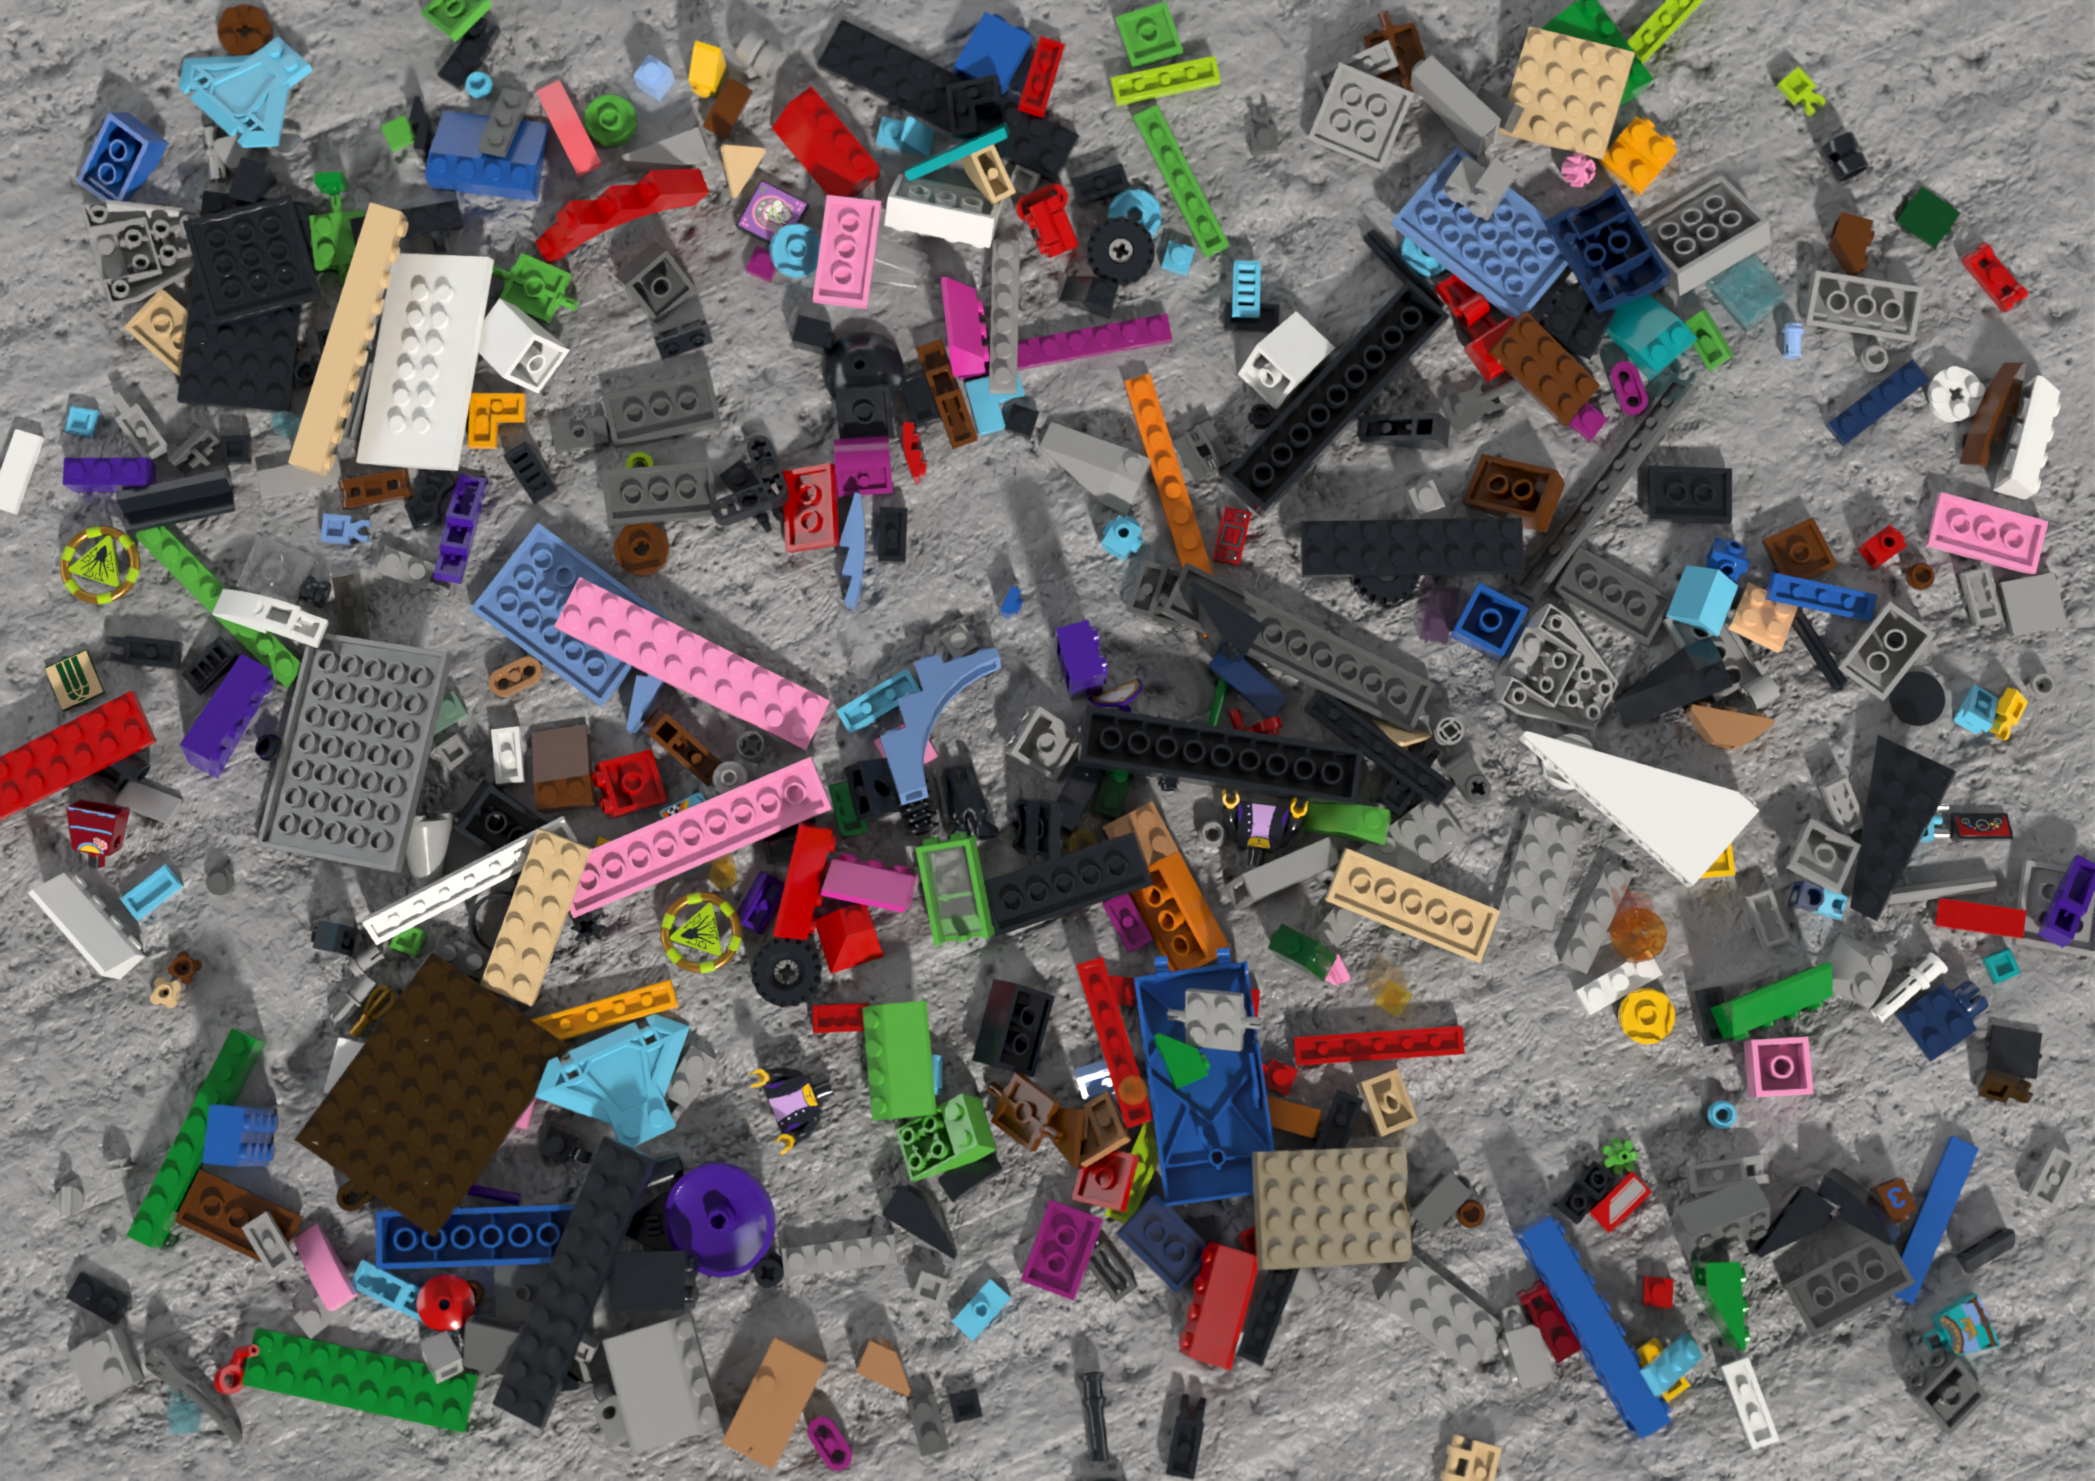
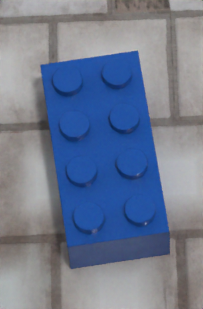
(240, 1136)

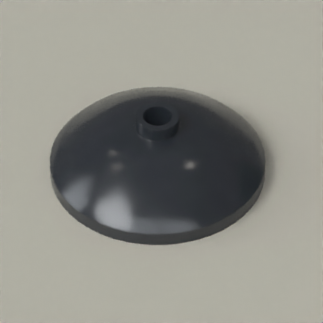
(878, 353)

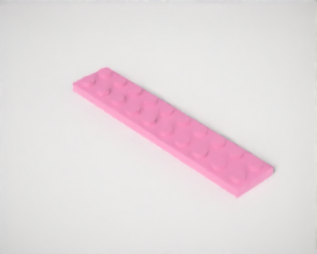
(692, 664)
(700, 835)

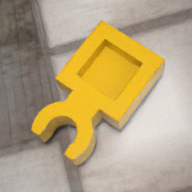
(2009, 713)

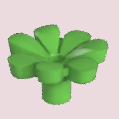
(1615, 1156)

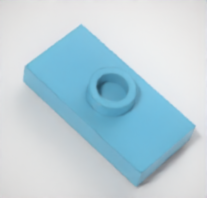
(981, 1309)

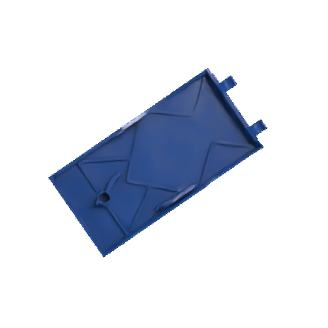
(1218, 1121)

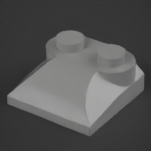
(1858, 970)

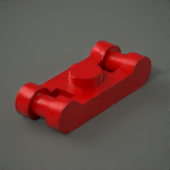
(1994, 277)

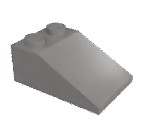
(1886, 650)

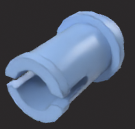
(1792, 340)

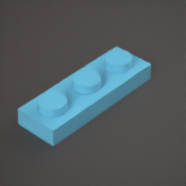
(876, 702)
(1671, 1364)

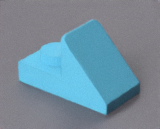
(905, 136)
(1977, 710)

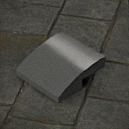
(1151, 593)

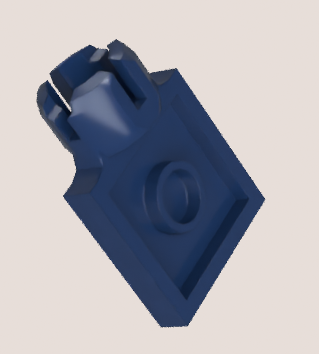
(1942, 1017)

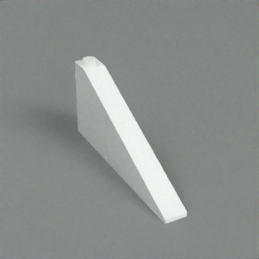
(1667, 814)

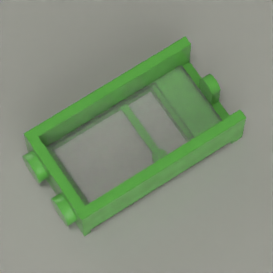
(954, 888)

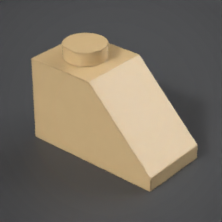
(988, 174)

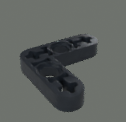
(762, 491)

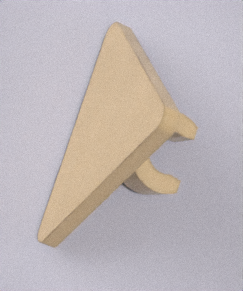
(739, 165)
(1400, 736)

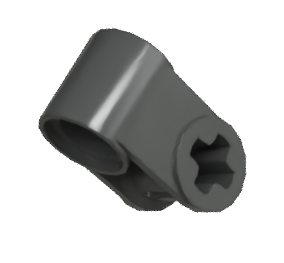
(1464, 775)

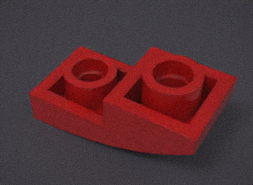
(914, 458)

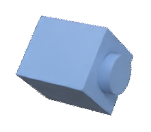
(654, 77)

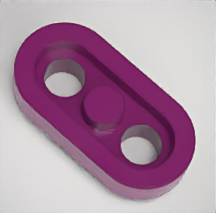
(1629, 389)
(829, 1443)

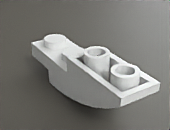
(270, 615)

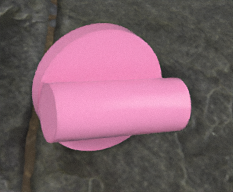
(1338, 972)

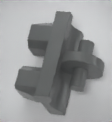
(194, 449)

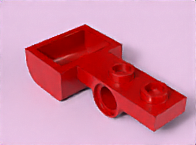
(1474, 315)

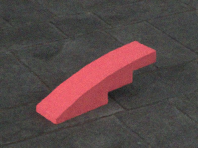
(569, 128)

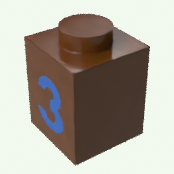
(1894, 1198)

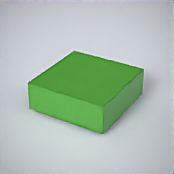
(398, 133)
(409, 941)

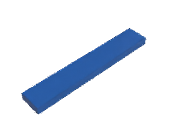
(1935, 1212)

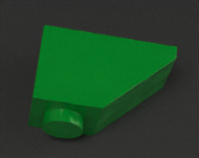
(1181, 1061)

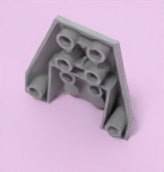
(137, 247)
(1554, 673)

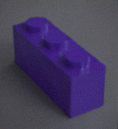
(107, 474)

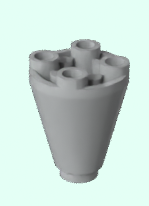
(428, 846)

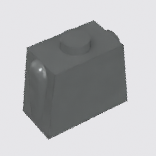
(489, 1343)

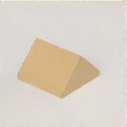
(1387, 1102)

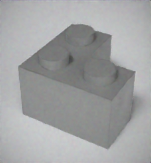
(1479, 187)

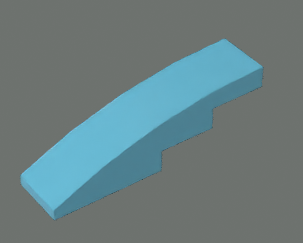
(391, 1290)

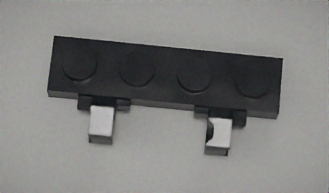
(426, 220)

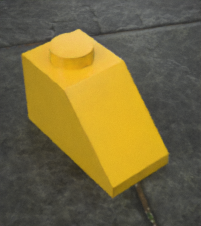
(707, 70)

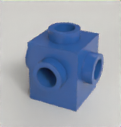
(1728, 558)

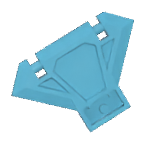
(246, 90)
(620, 1079)

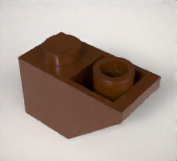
(1849, 242)

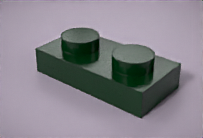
(1113, 794)

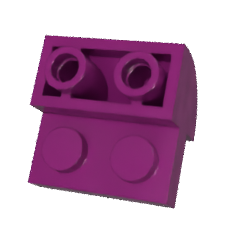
(863, 465)

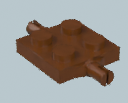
(1406, 47)
(1025, 1112)

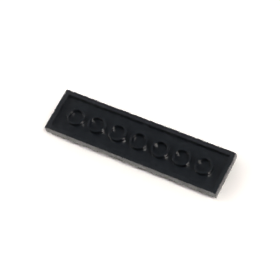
(1411, 547)

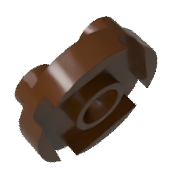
(236, 18)
(654, 559)

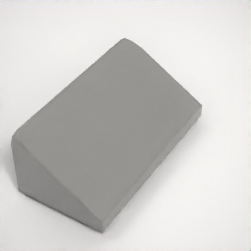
(149, 802)

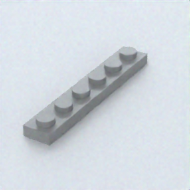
(1004, 317)

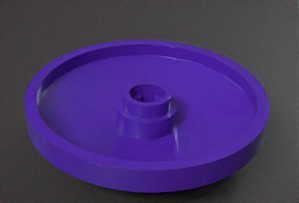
(722, 1217)

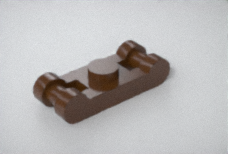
(375, 489)

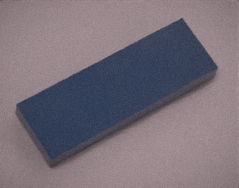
(1249, 685)

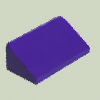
(761, 902)

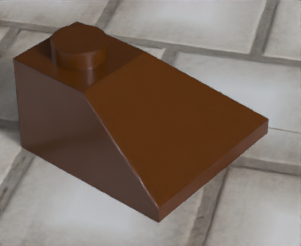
(1070, 1124)

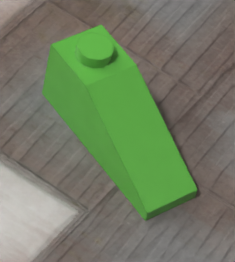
(1348, 822)

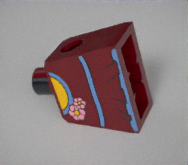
(97, 829)

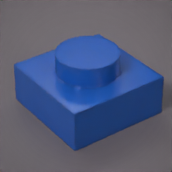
(1012, 603)

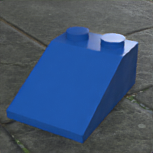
(121, 158)

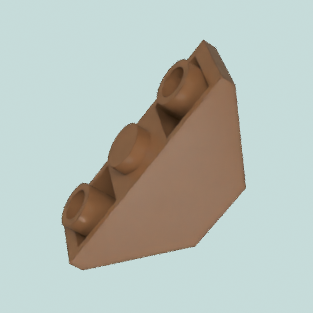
(1727, 726)

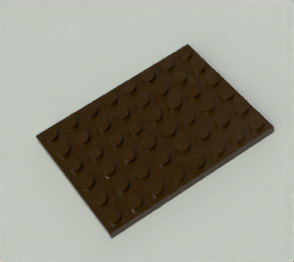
(432, 1094)

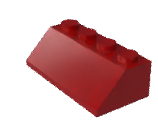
(825, 146)
(803, 881)
(1218, 1305)

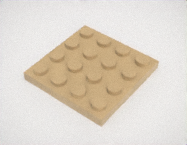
(1568, 92)

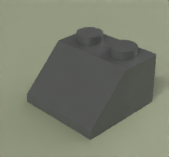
(655, 282)

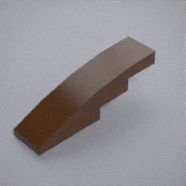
(946, 394)
(1990, 418)

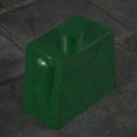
(1301, 952)

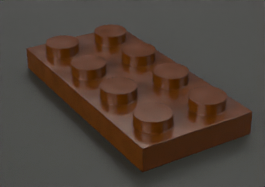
(1544, 368)
(221, 1209)

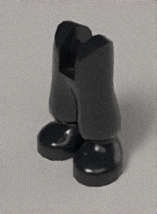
(968, 803)

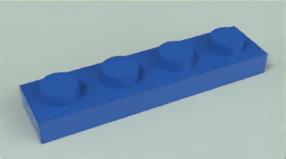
(1821, 597)

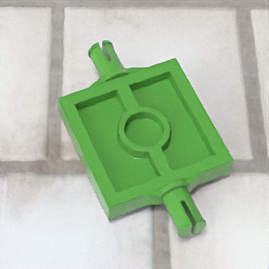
(333, 239)
(536, 287)

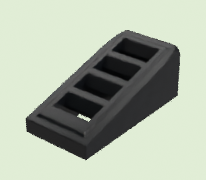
(517, 453)
(224, 665)

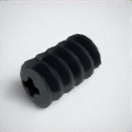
(918, 816)

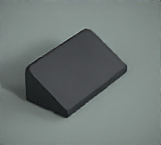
(1986, 1249)

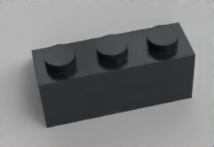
(1013, 1027)

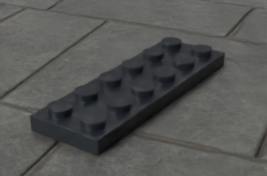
(1067, 883)

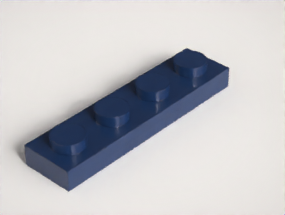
(1877, 402)

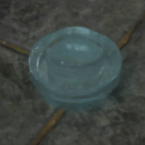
(285, 424)

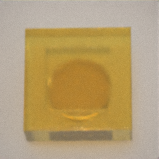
(1393, 998)

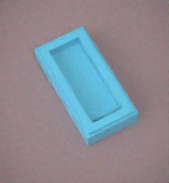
(151, 892)

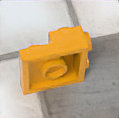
(1639, 155)

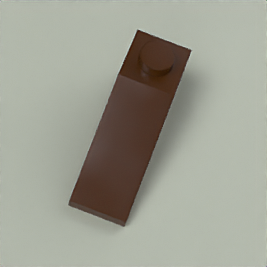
(681, 745)

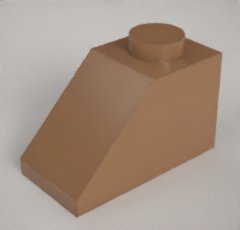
(884, 1366)

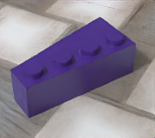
(226, 716)

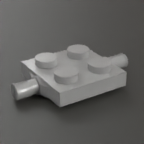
(1215, 1019)

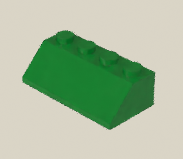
(1590, 22)
(1774, 1001)

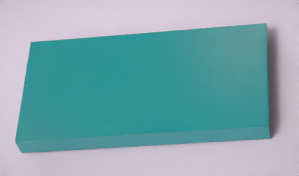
(957, 152)

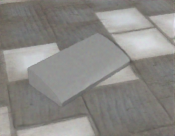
(1863, 305)

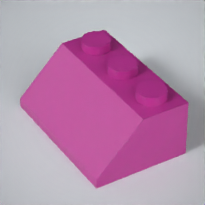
(964, 328)
(870, 883)

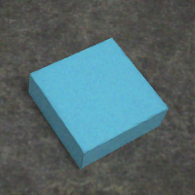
(82, 422)

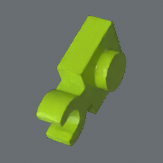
(1798, 88)

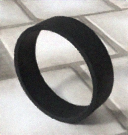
(472, 917)

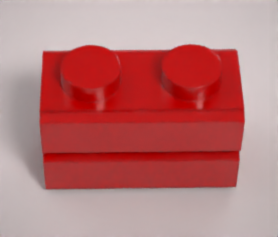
(1051, 226)

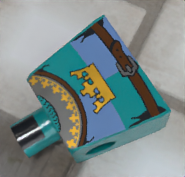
(1962, 1327)

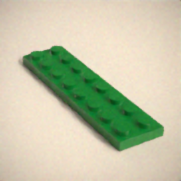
(359, 1380)

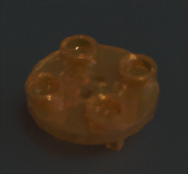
(1644, 946)

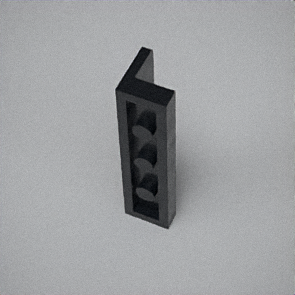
(176, 501)

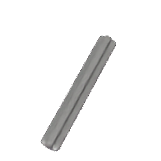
(1943, 889)

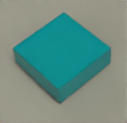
(2001, 965)

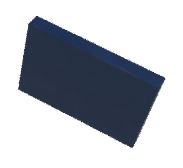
(1163, 1242)

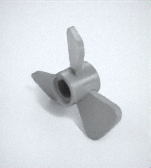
(231, 151)

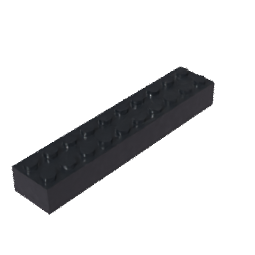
(1335, 399)
(1219, 757)

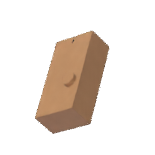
(774, 1402)

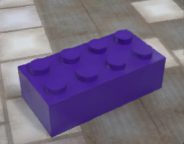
(1079, 659)

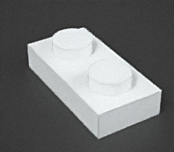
(508, 755)

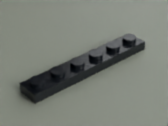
(1379, 748)

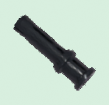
(1094, 1403)

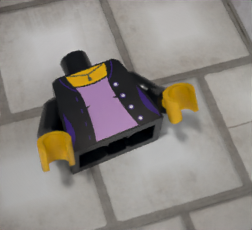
(1260, 826)
(793, 1102)

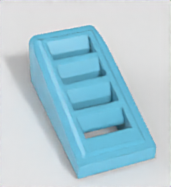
(1246, 272)

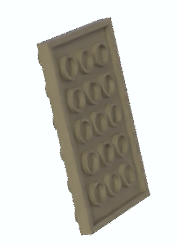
(1331, 1207)

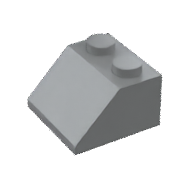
(105, 1365)

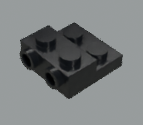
(1576, 322)

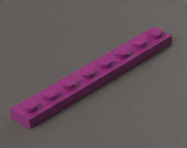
(1088, 343)

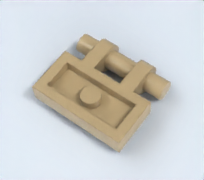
(1481, 1461)

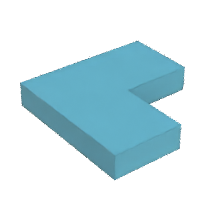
(986, 405)

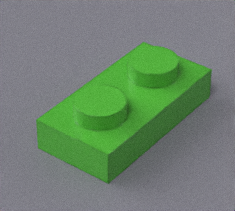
(1710, 342)

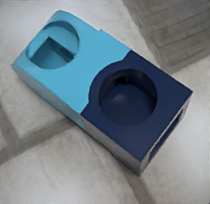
(1817, 900)

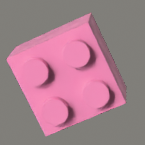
(1778, 1067)

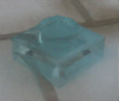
(184, 1418)

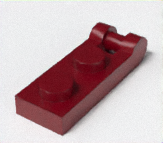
(1548, 1318)

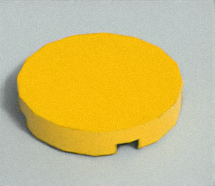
(1646, 1015)

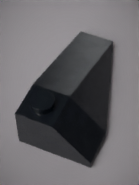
(1681, 680)

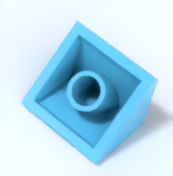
(1702, 599)

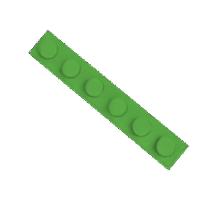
(1180, 181)

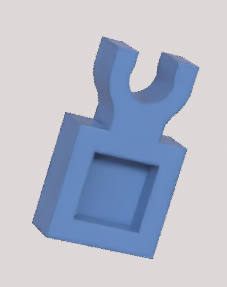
(340, 529)

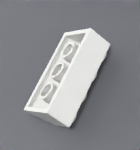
(942, 211)
(2027, 440)
(88, 925)

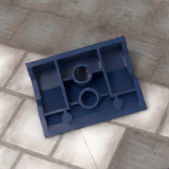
(1608, 251)

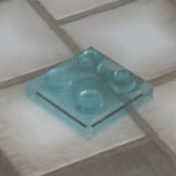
(1749, 294)

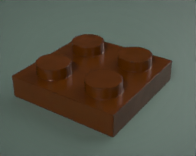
(1800, 551)

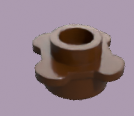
(177, 964)

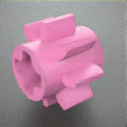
(1578, 170)

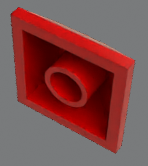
(848, 938)

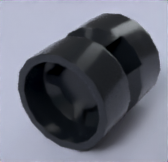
(1844, 156)

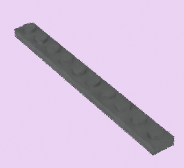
(1603, 489)

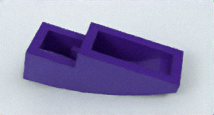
(2069, 902)

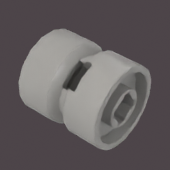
(762, 56)

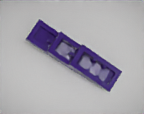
(460, 528)

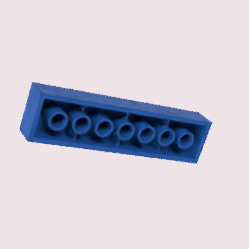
(473, 1237)
(1592, 1326)

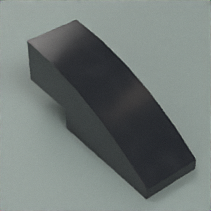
(1858, 1206)

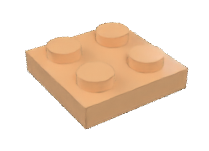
(1762, 619)

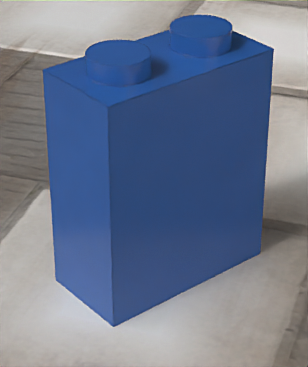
(993, 50)

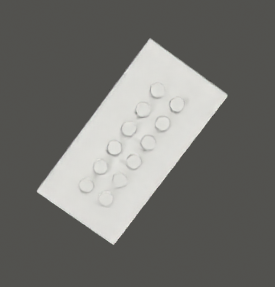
(425, 362)

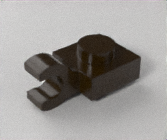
(2002, 1086)

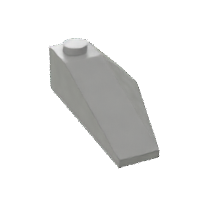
(1099, 466)

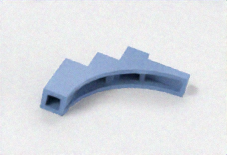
(920, 710)

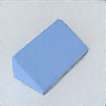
(1094, 1080)

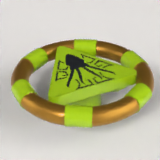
(99, 564)
(701, 932)

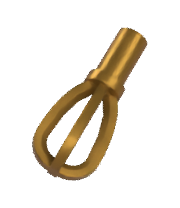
(368, 1014)

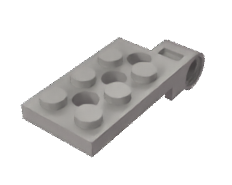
(1753, 681)

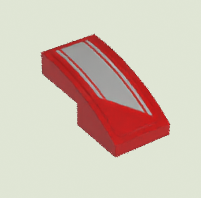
(1619, 1202)

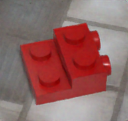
(629, 784)

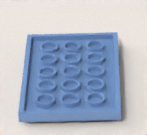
(1503, 258)
(529, 598)

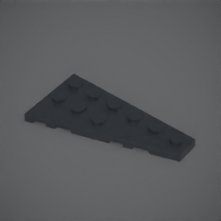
(1899, 808)

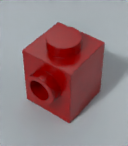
(1882, 546)

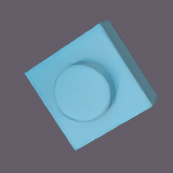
(1178, 258)

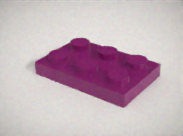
(1062, 1250)

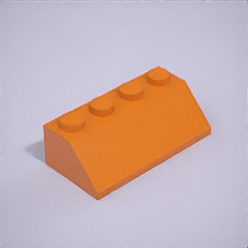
(1178, 916)

